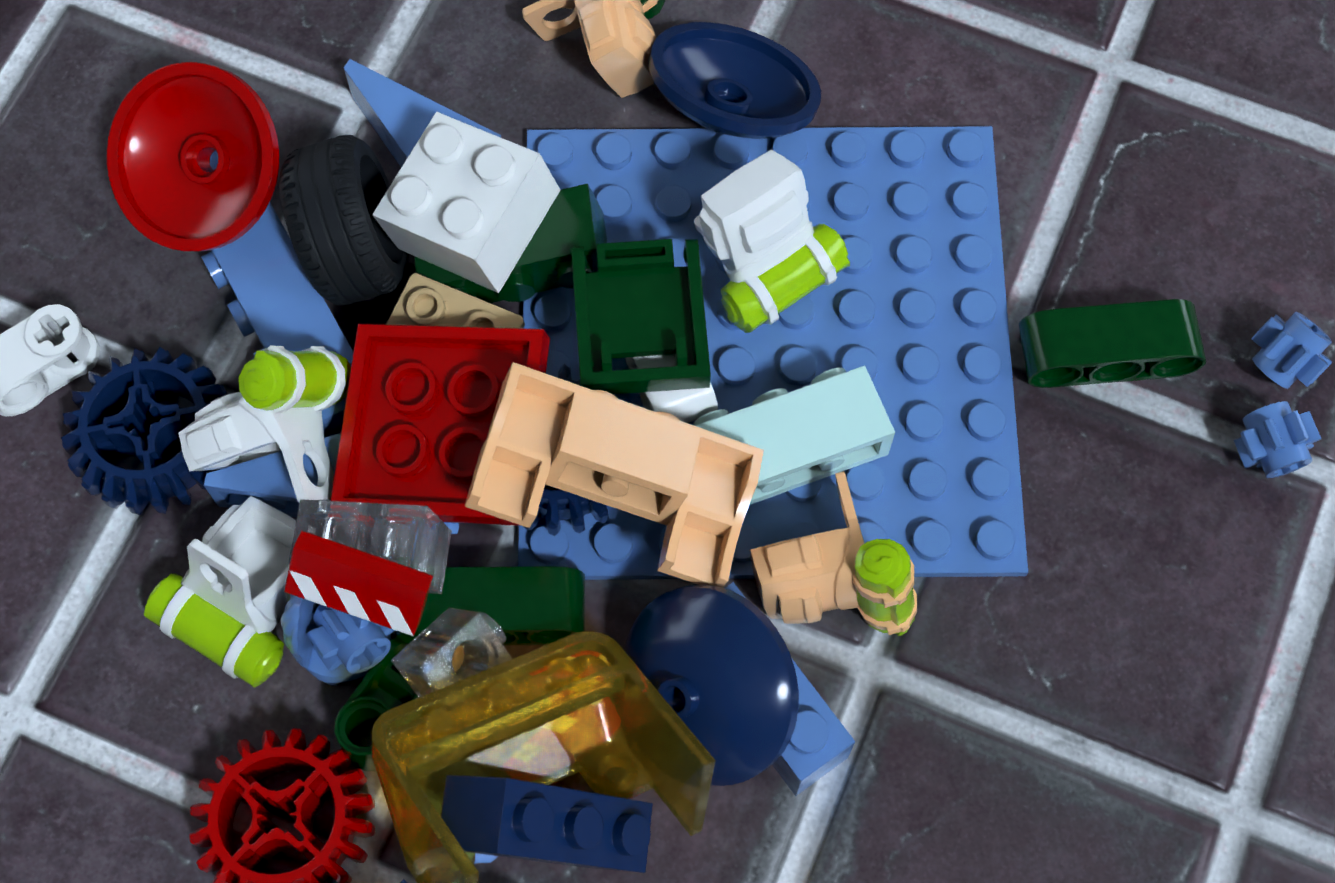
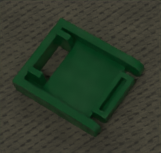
(637, 310)

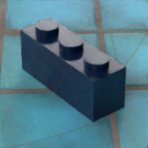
(547, 823)

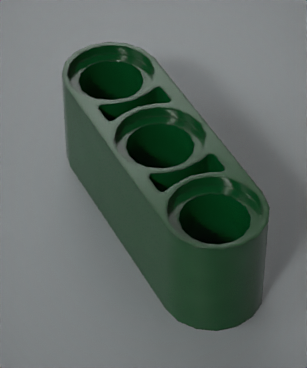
(1111, 343)
(526, 602)

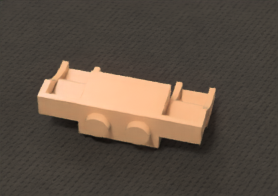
(620, 458)

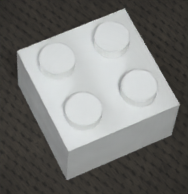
(467, 201)

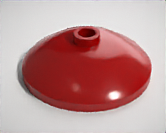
(164, 149)

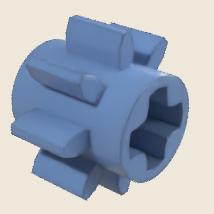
(1291, 350)
(1277, 439)
(348, 640)

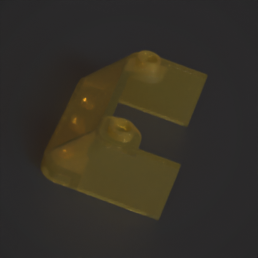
(537, 722)

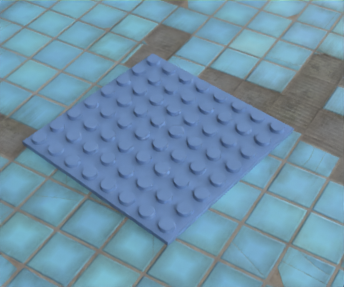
(912, 307)

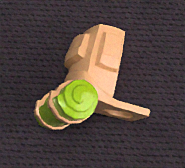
(837, 572)

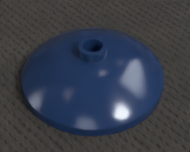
(734, 80)
(730, 669)

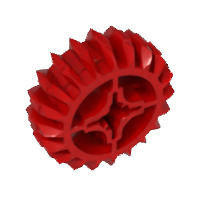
(261, 843)

